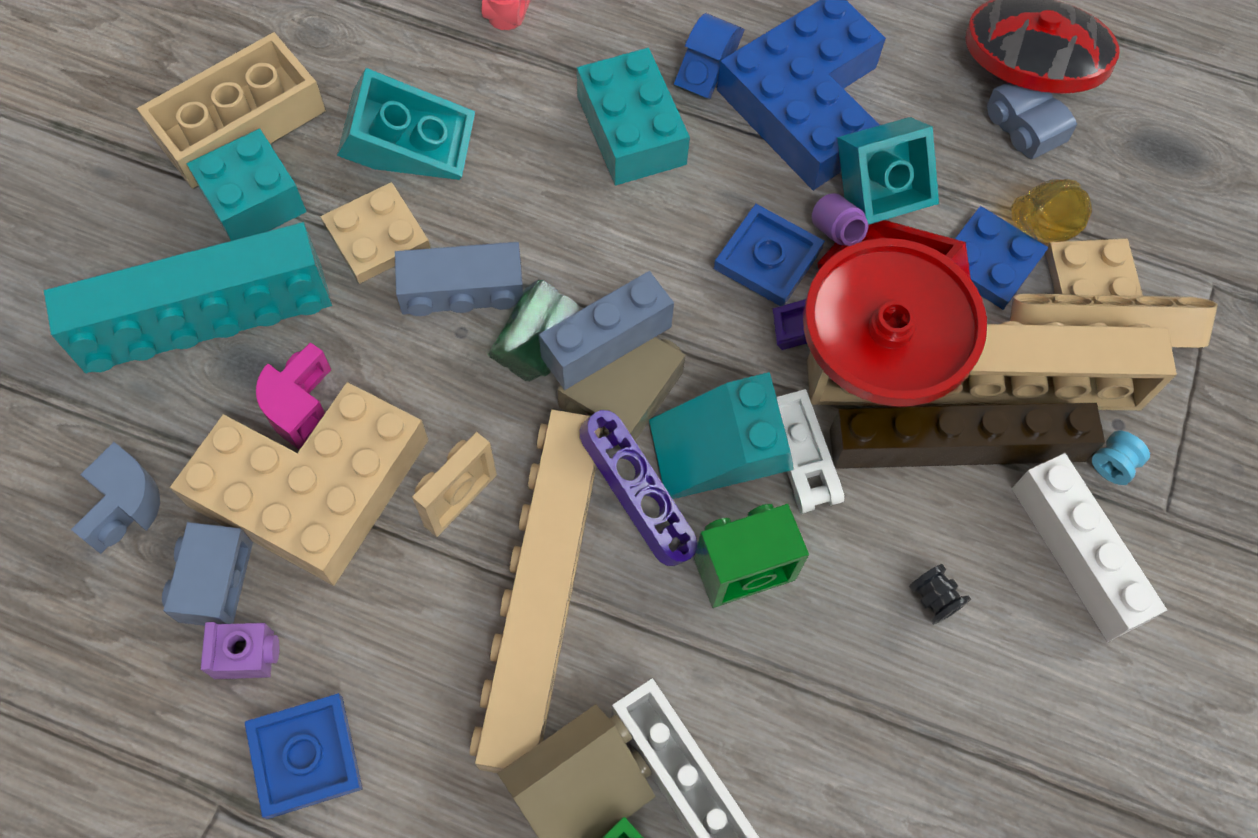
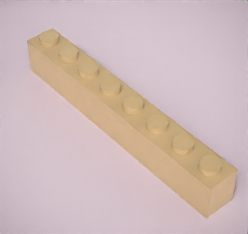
(540, 597)

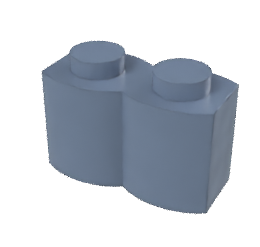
(1031, 118)

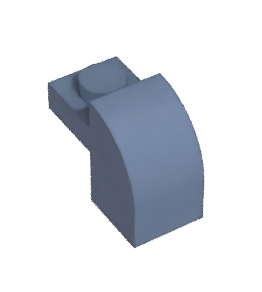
(128, 497)

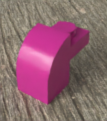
(286, 395)

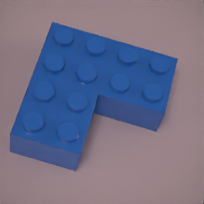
(795, 81)

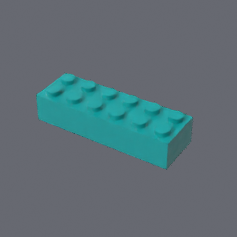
(187, 298)

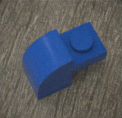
(707, 45)

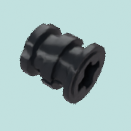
(939, 593)

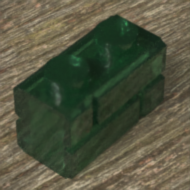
(519, 339)

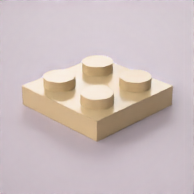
(372, 230)
(1093, 268)
(456, 484)

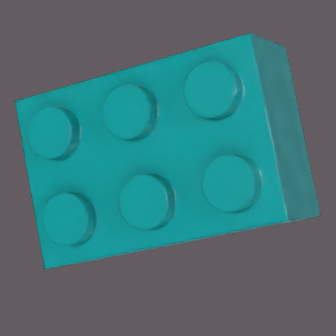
(632, 116)

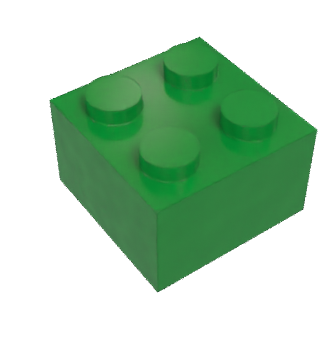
(750, 554)

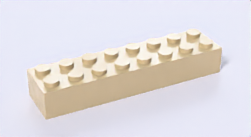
(1048, 366)

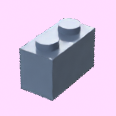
(207, 574)

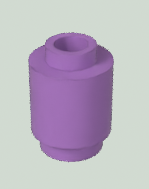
(840, 220)

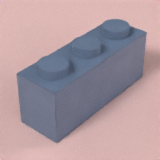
(458, 278)
(606, 330)

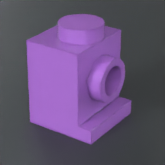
(253, 662)

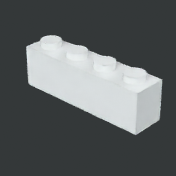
(1087, 548)
(680, 766)

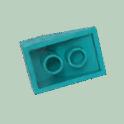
(405, 129)
(722, 438)

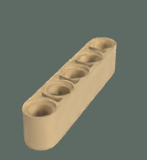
(1187, 318)

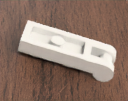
(808, 453)

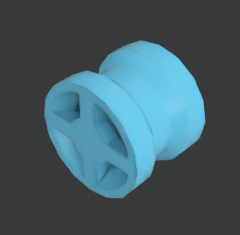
(1120, 457)

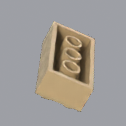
(245, 92)

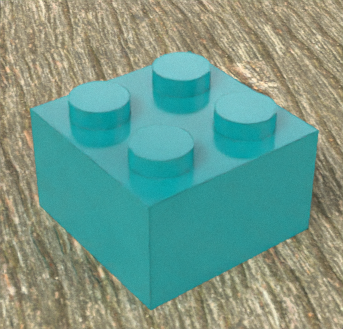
(889, 169)
(247, 186)

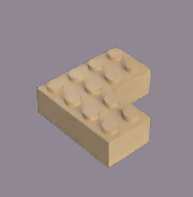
(310, 502)

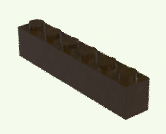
(964, 435)

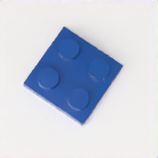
(768, 255)
(998, 256)
(302, 756)

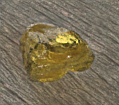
(1053, 210)

